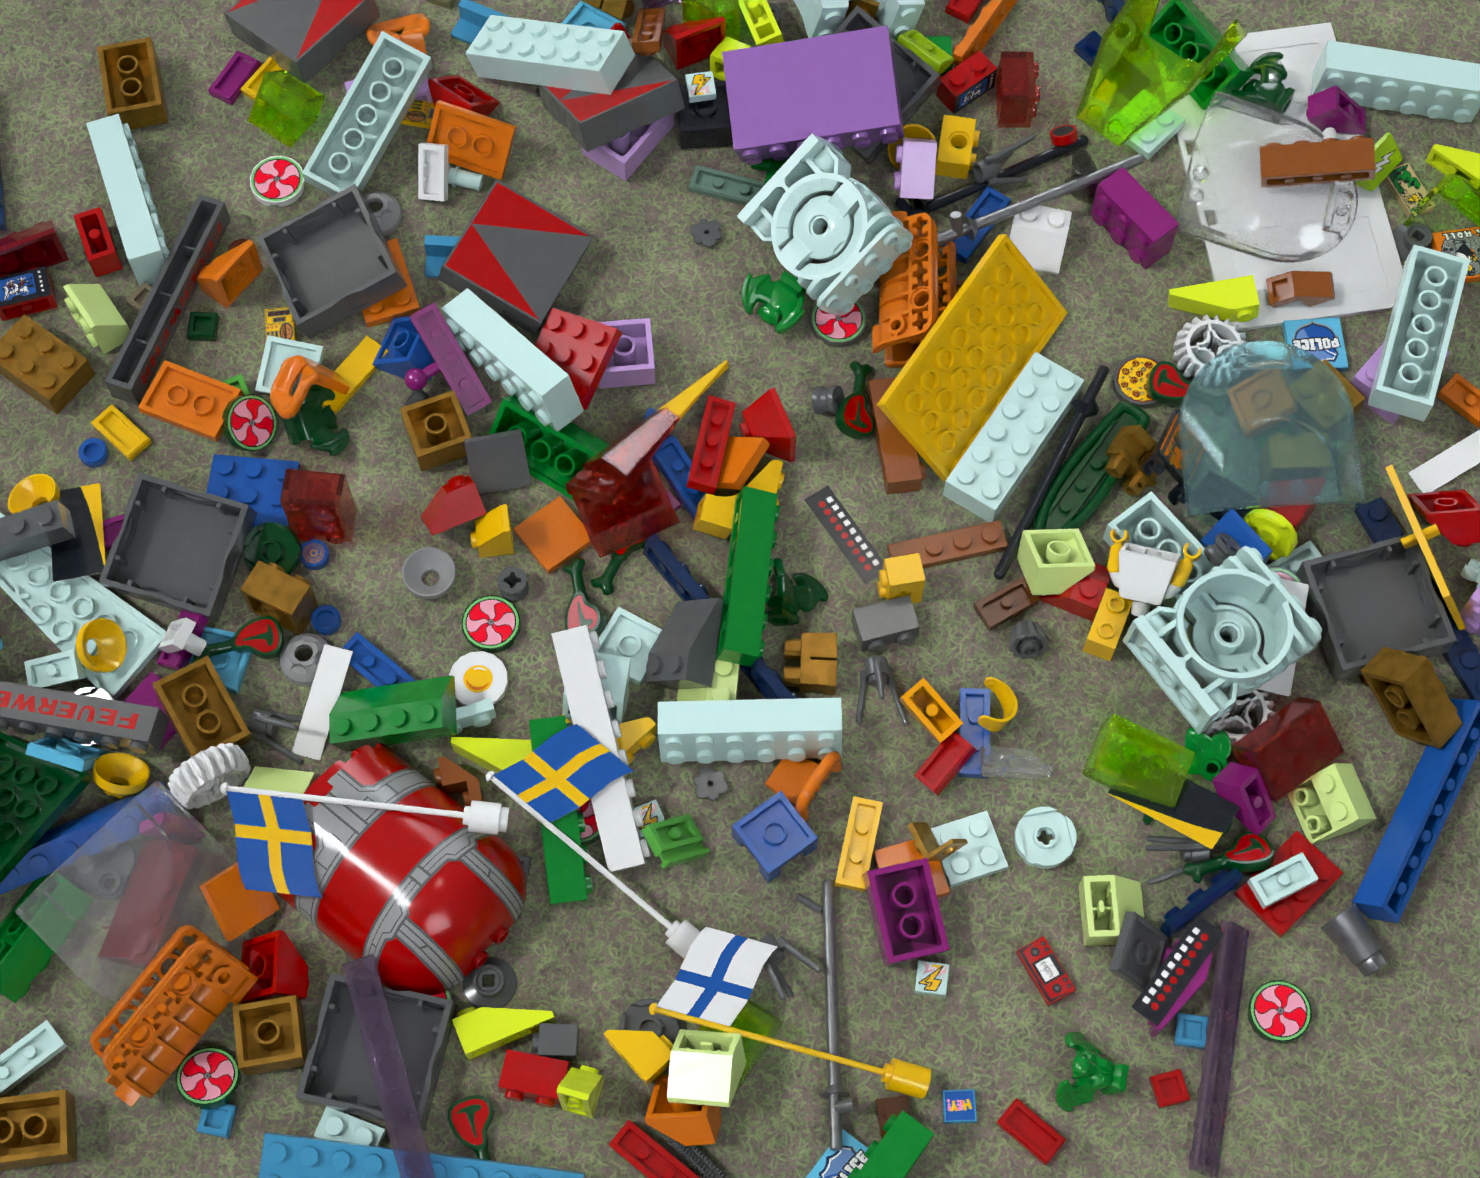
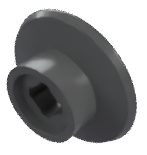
(1404, 239)
(494, 996)

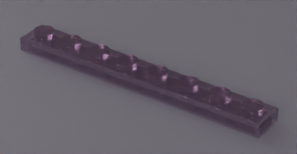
(1219, 1050)
(388, 1068)

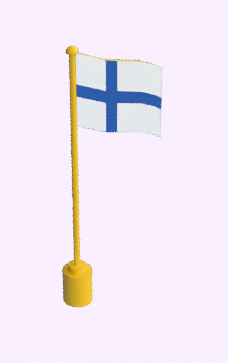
(717, 984)

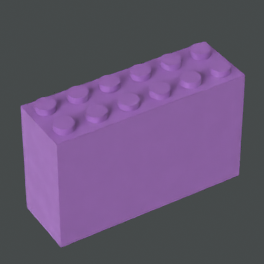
(816, 85)

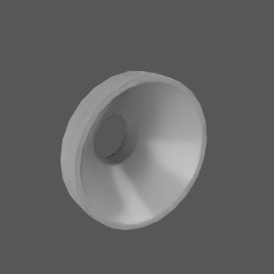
(390, 215)
(424, 561)
(301, 672)

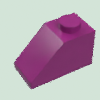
(1336, 110)
(1247, 790)

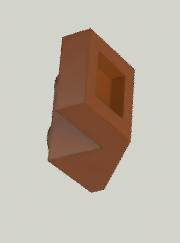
(1306, 286)
(456, 779)

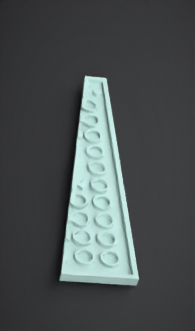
(68, 604)

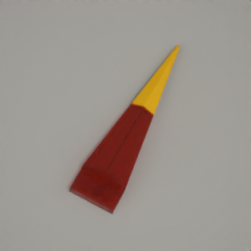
(620, 464)

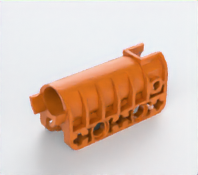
(912, 290)
(171, 1015)

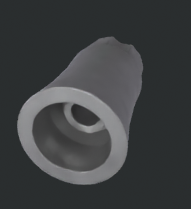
(1356, 940)

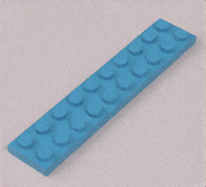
(323, 1158)

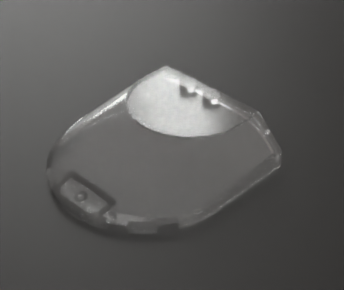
(1225, 195)
(130, 893)

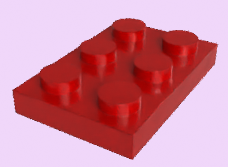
(1286, 912)

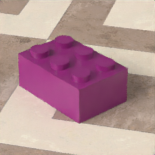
(1133, 218)
(905, 911)

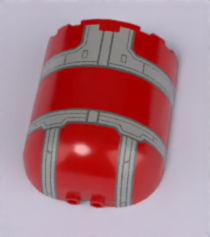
(406, 882)

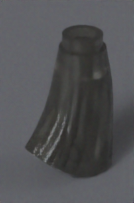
(1082, 165)

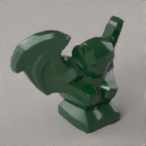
(1269, 90)
(314, 423)
(789, 599)

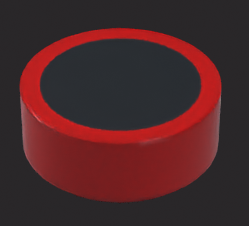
(1063, 135)

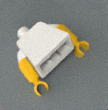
(1147, 573)

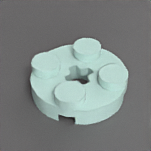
(1055, 824)

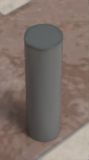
(808, 903)

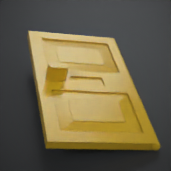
(1420, 537)

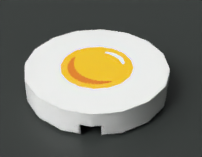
(479, 678)

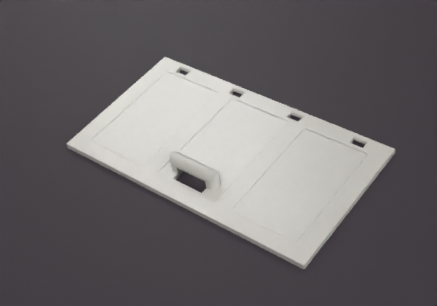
(1365, 261)

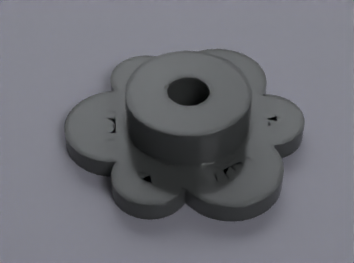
(699, 232)
(708, 776)

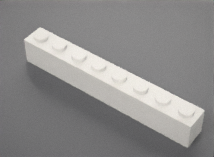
(590, 709)

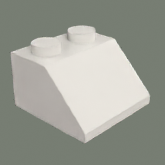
(1041, 237)

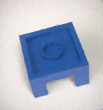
(774, 835)

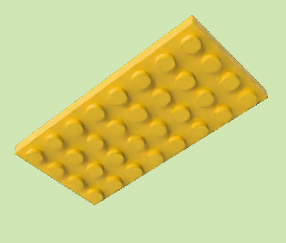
(972, 356)

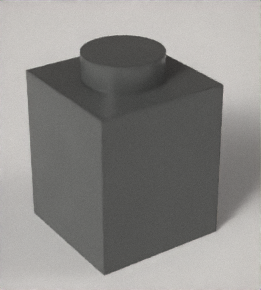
(557, 1041)

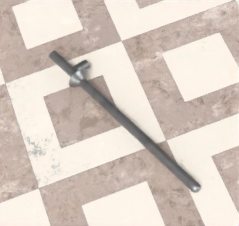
(964, 225)
(834, 1091)

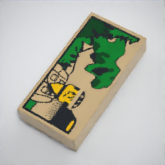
(1407, 188)

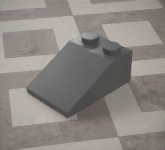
(686, 646)

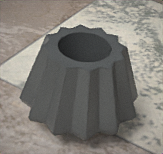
(1028, 640)

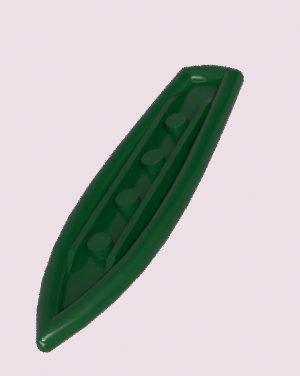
(1082, 481)

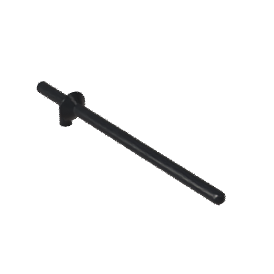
(974, 187)
(1083, 409)

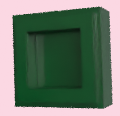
(203, 326)

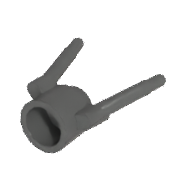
(989, 167)
(878, 674)
(267, 723)
(1189, 851)
(777, 957)

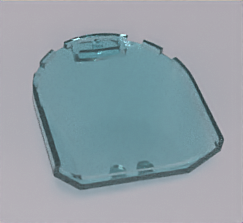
(1268, 432)

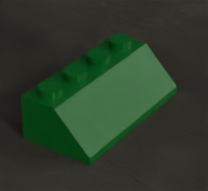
(1192, 36)
(550, 454)
(394, 714)
(21, 951)

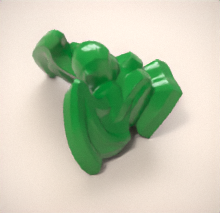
(779, 298)
(1090, 1075)

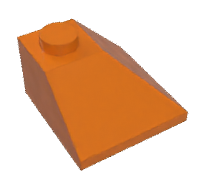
(230, 273)
(680, 1121)

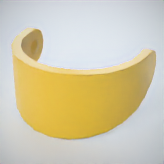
(1008, 701)

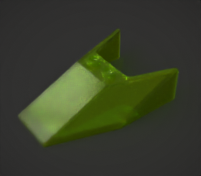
(1140, 78)

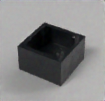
(705, 122)

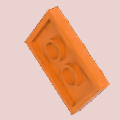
(472, 139)
(398, 304)
(188, 400)

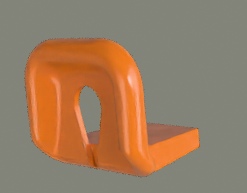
(414, 26)
(312, 373)
(802, 779)

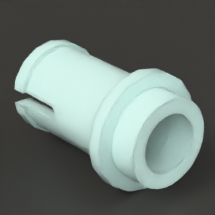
(465, 179)

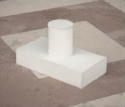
(433, 171)
(180, 637)

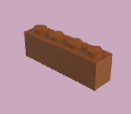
(1317, 162)
(897, 456)

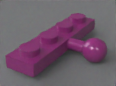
(448, 360)

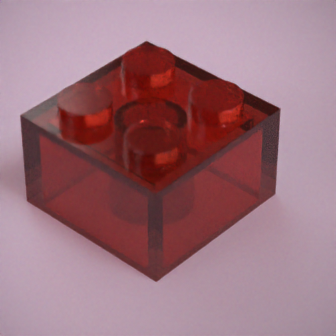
(1016, 89)

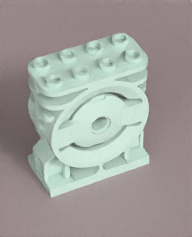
(860, 230)
(1212, 672)

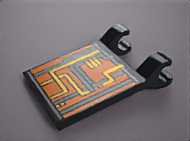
(1168, 455)

